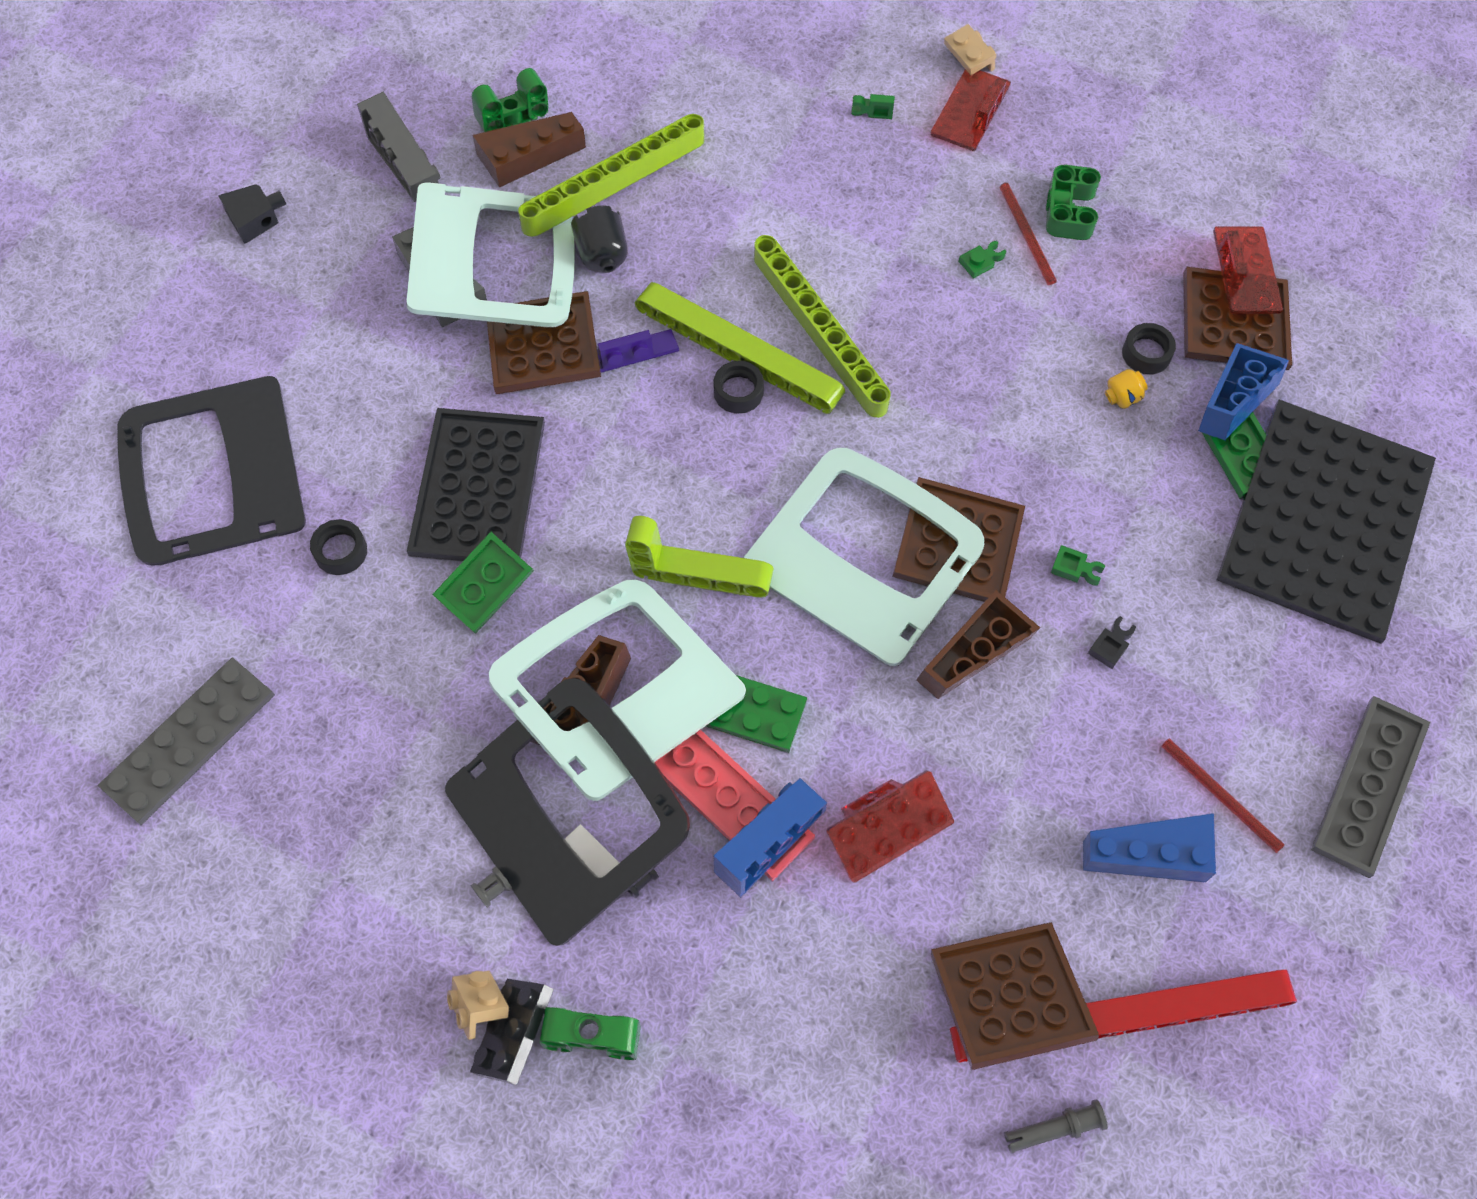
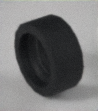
(1142, 363)
(738, 404)
(346, 564)

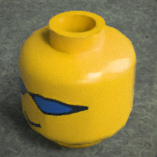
(1126, 388)

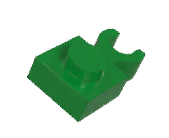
(876, 107)
(979, 260)
(1072, 564)

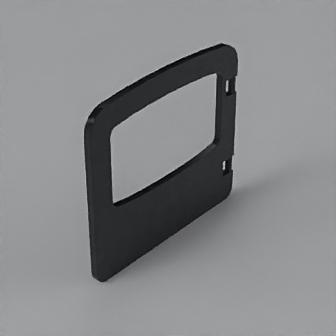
(259, 464)
(528, 847)

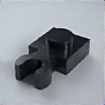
(1111, 645)

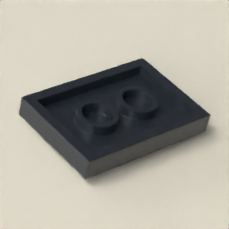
(511, 1038)

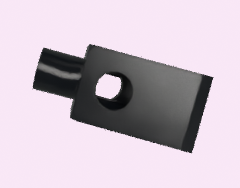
(251, 210)

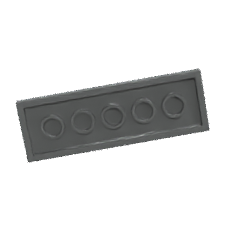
(186, 741)
(1371, 787)

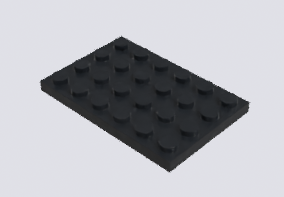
(475, 483)

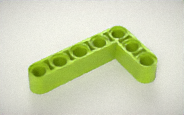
(693, 567)

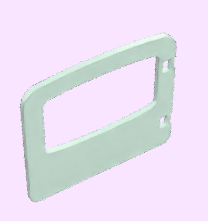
(443, 259)
(844, 595)
(659, 714)

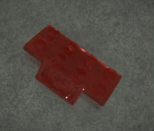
(970, 109)
(1247, 270)
(888, 823)

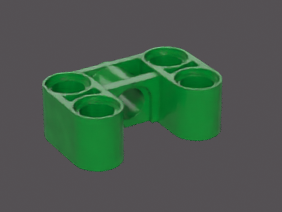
(523, 106)
(1063, 216)
(615, 1034)

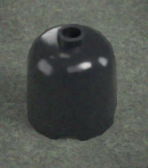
(600, 239)

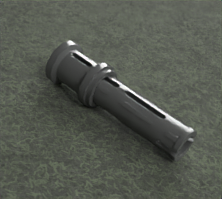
(1070, 1123)

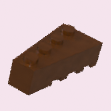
(528, 146)

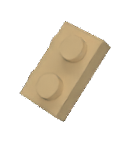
(970, 49)
(476, 1000)

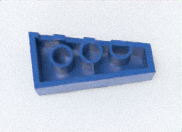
(1241, 388)
(768, 836)
(1155, 849)

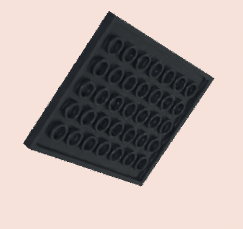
(1328, 521)

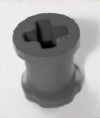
(495, 877)

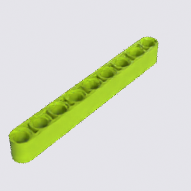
(611, 175)
(822, 326)
(739, 345)

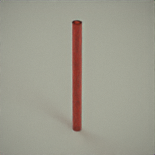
(1028, 234)
(1223, 796)

